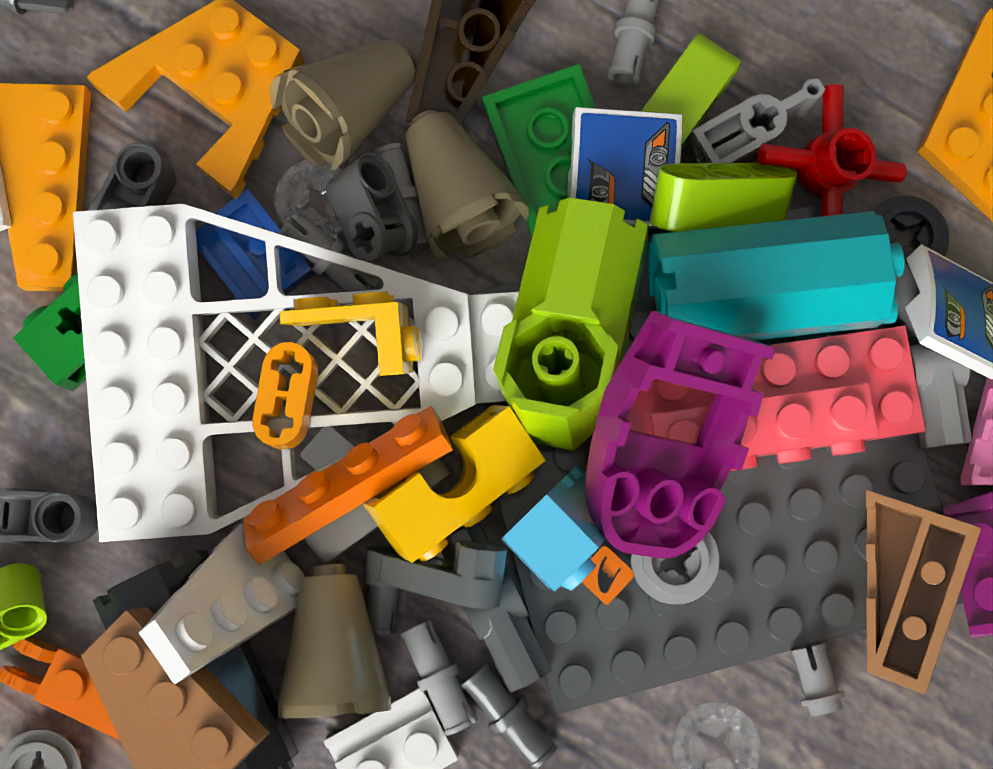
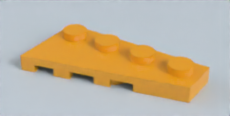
(44, 177)

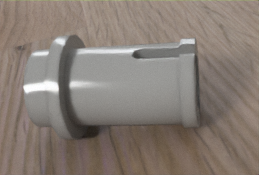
(818, 683)

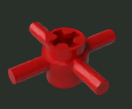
(833, 159)

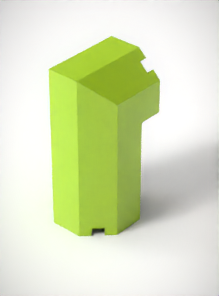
(570, 319)

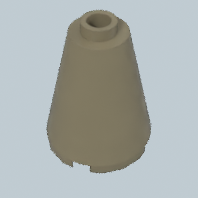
(341, 99)
(459, 189)
(332, 651)

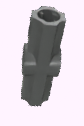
(505, 627)

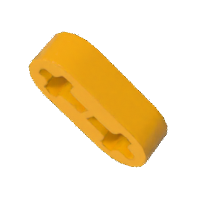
(272, 394)

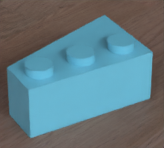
(558, 535)

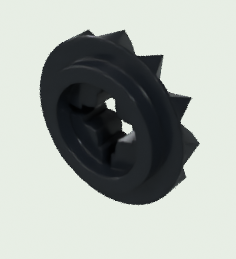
(910, 211)

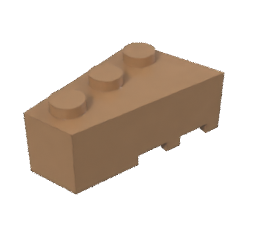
(913, 586)
(161, 722)

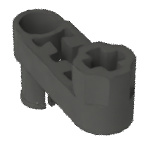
(468, 581)

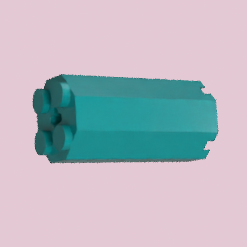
(779, 276)

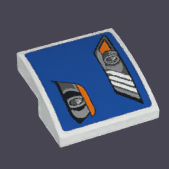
(620, 157)
(952, 310)

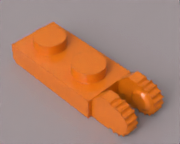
(65, 686)

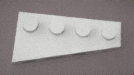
(221, 606)

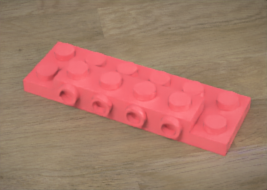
(813, 398)

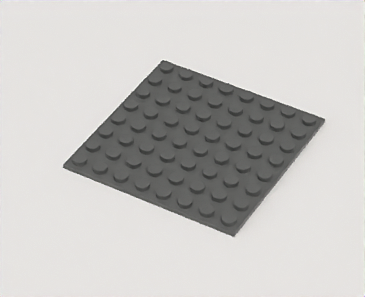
(786, 561)

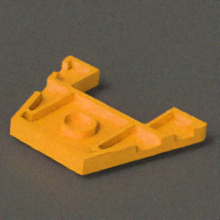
(225, 64)
(962, 128)

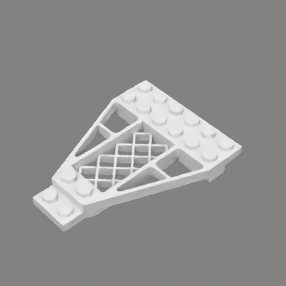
(151, 371)

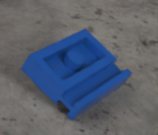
(243, 259)

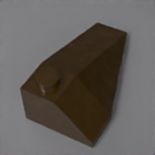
(461, 51)

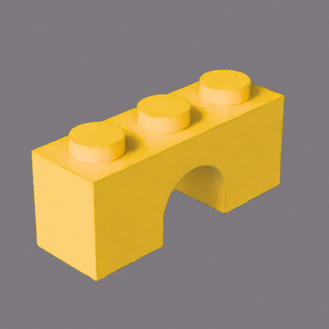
(495, 459)

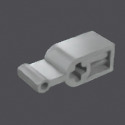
(733, 139)

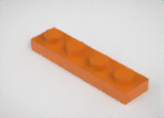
(345, 484)

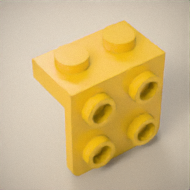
(396, 340)

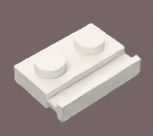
(395, 739)

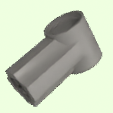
(941, 398)

